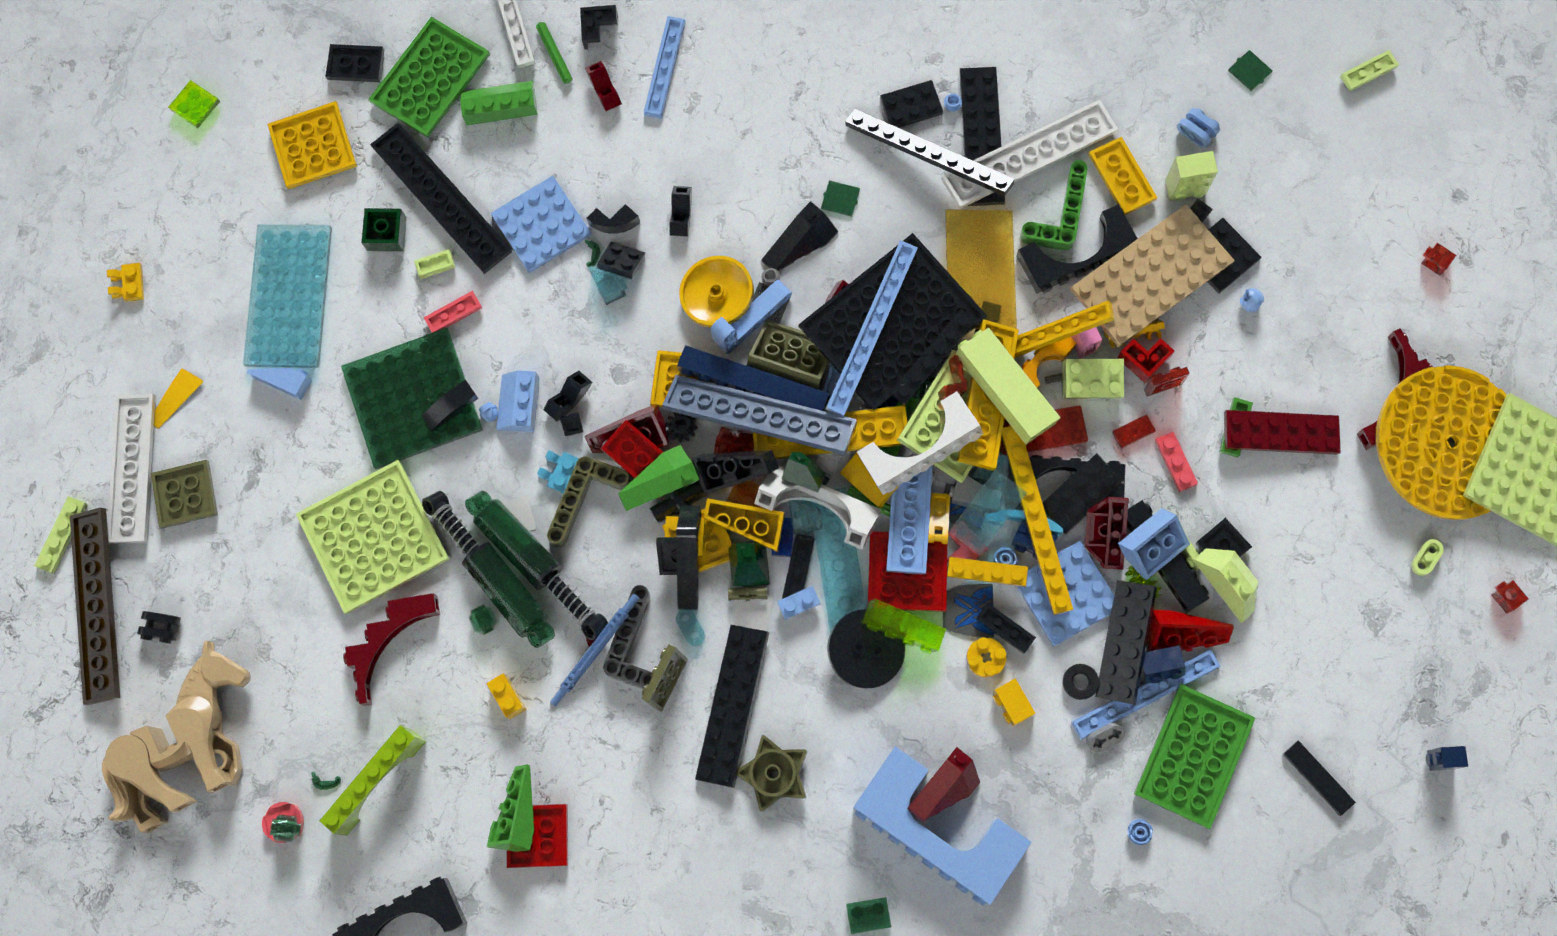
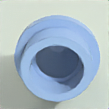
(488, 412)

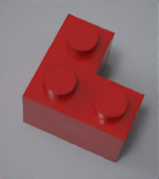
(1143, 362)

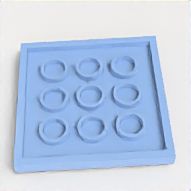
(541, 224)
(1087, 590)

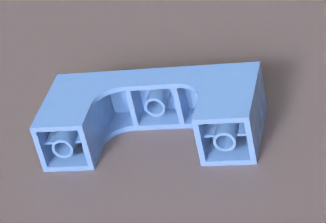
(977, 870)

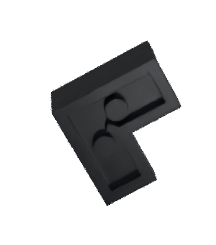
(593, 18)

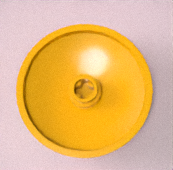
(716, 290)

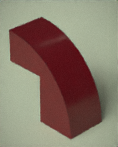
(603, 86)

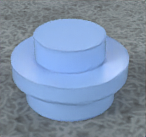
(952, 102)

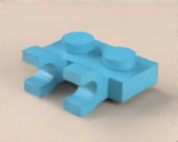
(560, 477)

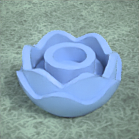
(1007, 553)
(1146, 829)

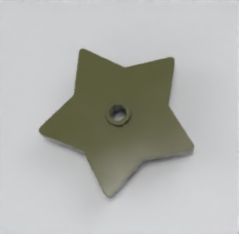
(759, 773)

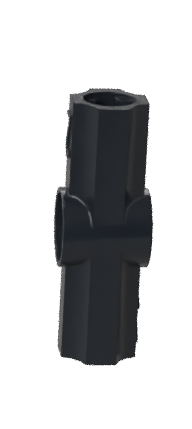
(677, 498)

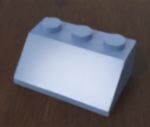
(518, 401)
(1154, 543)

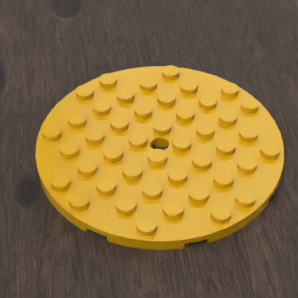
(1415, 433)

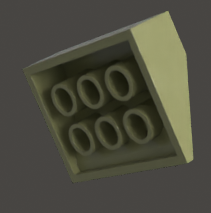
(788, 355)

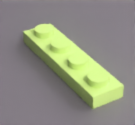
(59, 536)

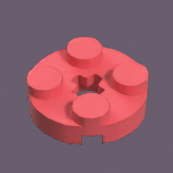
(281, 808)

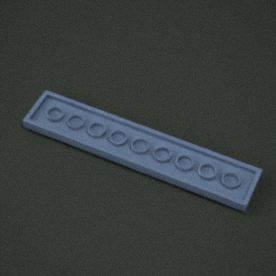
(760, 414)

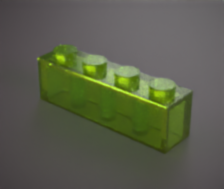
(903, 626)

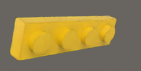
(987, 571)

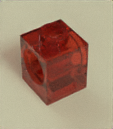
(1438, 258)
(1517, 595)

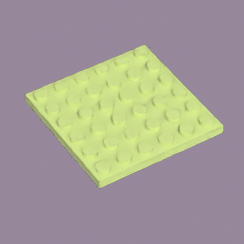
(1519, 469)
(372, 537)

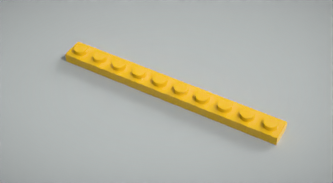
(1037, 522)

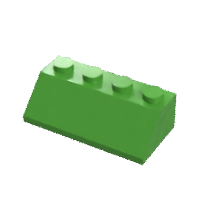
(498, 103)

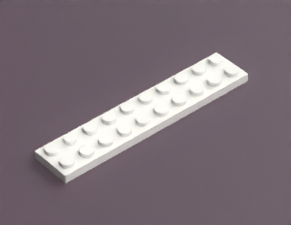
(1037, 150)

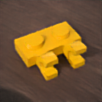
(131, 281)

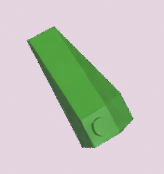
(662, 476)
(515, 822)

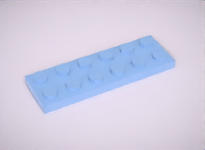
(910, 525)

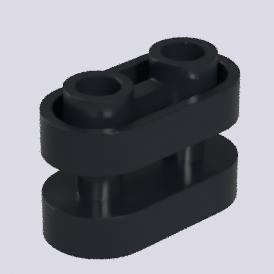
(149, 632)

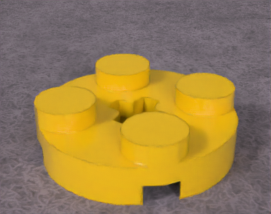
(984, 646)

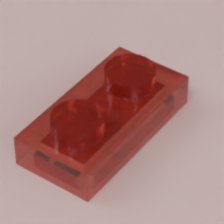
(1133, 431)

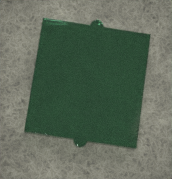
(1250, 70)
(840, 198)

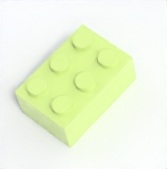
(1191, 175)
(1093, 378)

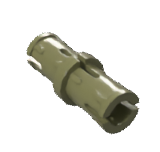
(747, 593)

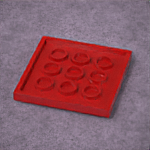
(908, 590)

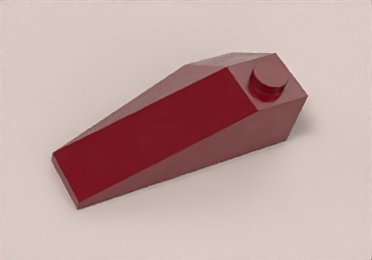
(647, 421)

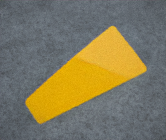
(177, 393)

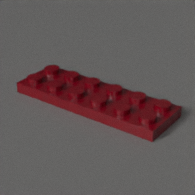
(1282, 432)

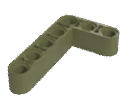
(580, 493)

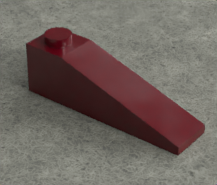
(949, 785)

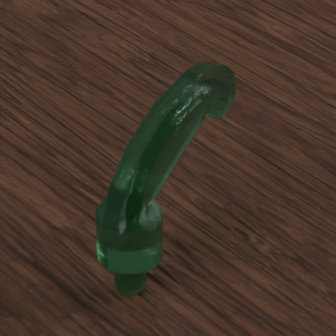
(595, 253)
(324, 785)

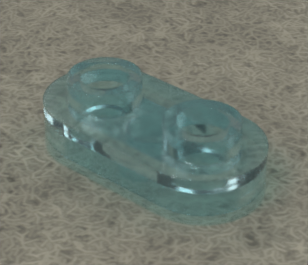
(690, 627)

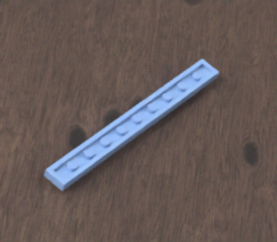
(871, 328)

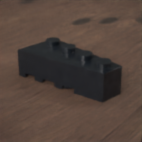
(724, 470)

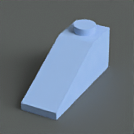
(284, 379)

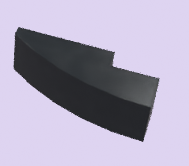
(449, 405)

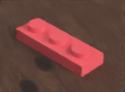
(453, 312)
(1176, 461)

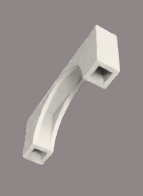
(958, 431)
(856, 515)

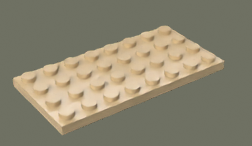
(1154, 273)

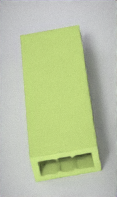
(1007, 385)

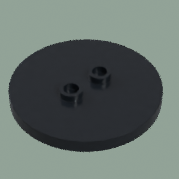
(863, 655)

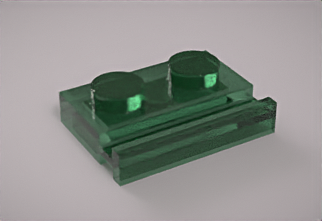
(868, 915)

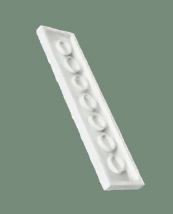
(131, 468)

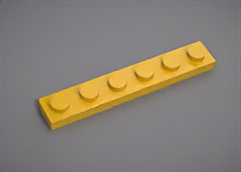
(1064, 328)

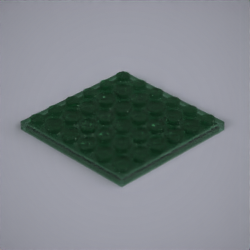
(395, 391)

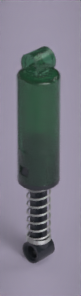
(530, 558)
(493, 575)

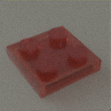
(1160, 382)

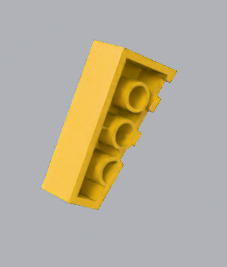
(748, 521)

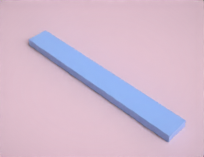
(1146, 695)

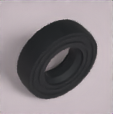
(1080, 694)

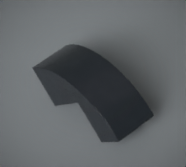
(681, 211)
(620, 222)
(569, 396)

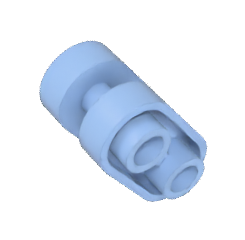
(1198, 127)

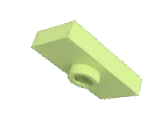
(434, 264)

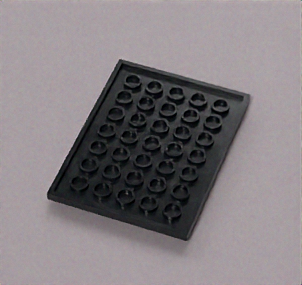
(918, 315)

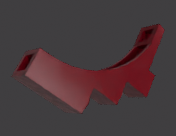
(1408, 365)
(401, 614)

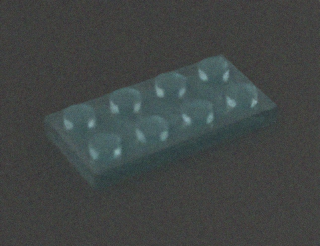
(987, 512)

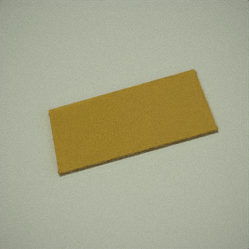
(983, 260)

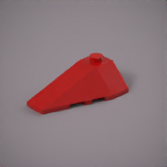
(1185, 630)

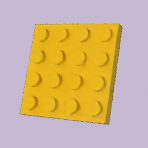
(312, 145)

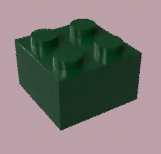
(383, 229)

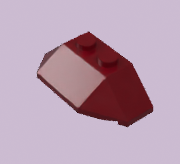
(1105, 529)

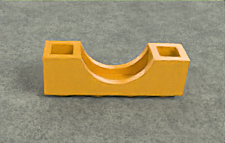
(1056, 351)

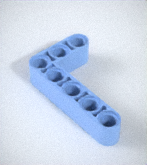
(730, 336)

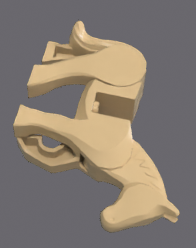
(136, 759)

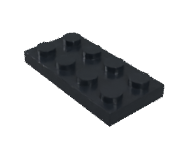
(1081, 492)

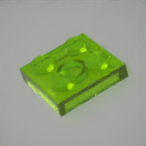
(194, 104)

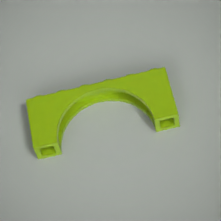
(344, 812)

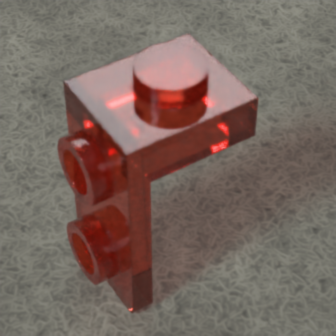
(960, 383)

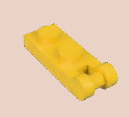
(939, 517)

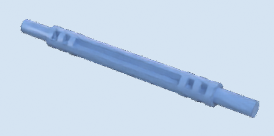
(594, 650)

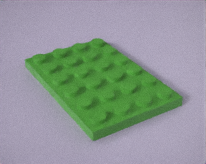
(429, 77)
(1194, 756)

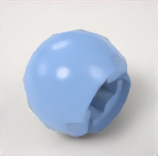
(1252, 300)

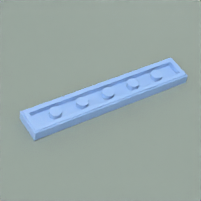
(664, 67)

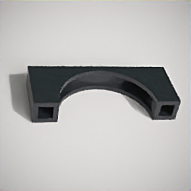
(1047, 272)
(1044, 465)

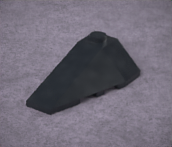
(806, 233)

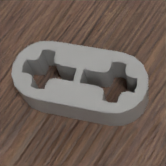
(1105, 737)

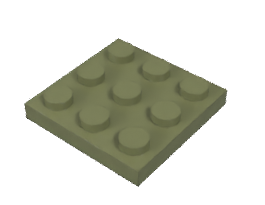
(184, 494)
(664, 677)

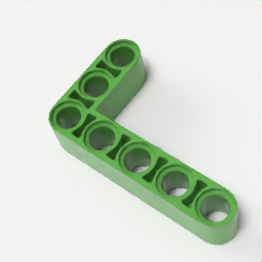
(1068, 213)

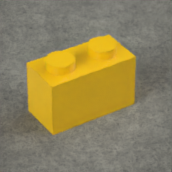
(506, 696)
(1013, 702)

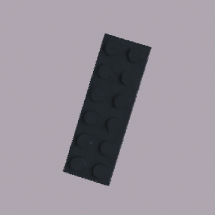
(1126, 642)

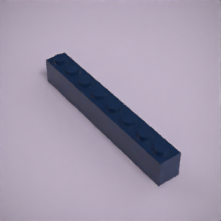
(748, 379)

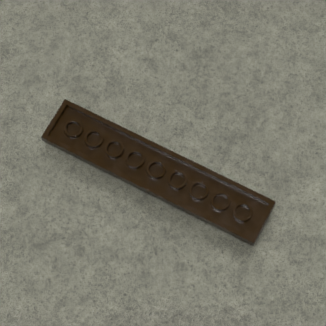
(94, 607)

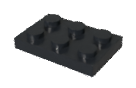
(354, 63)
(911, 104)

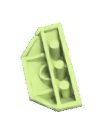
(1230, 580)

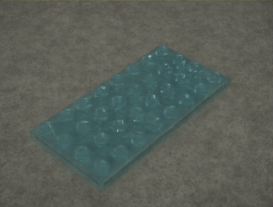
(287, 296)

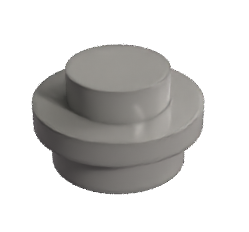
(769, 276)

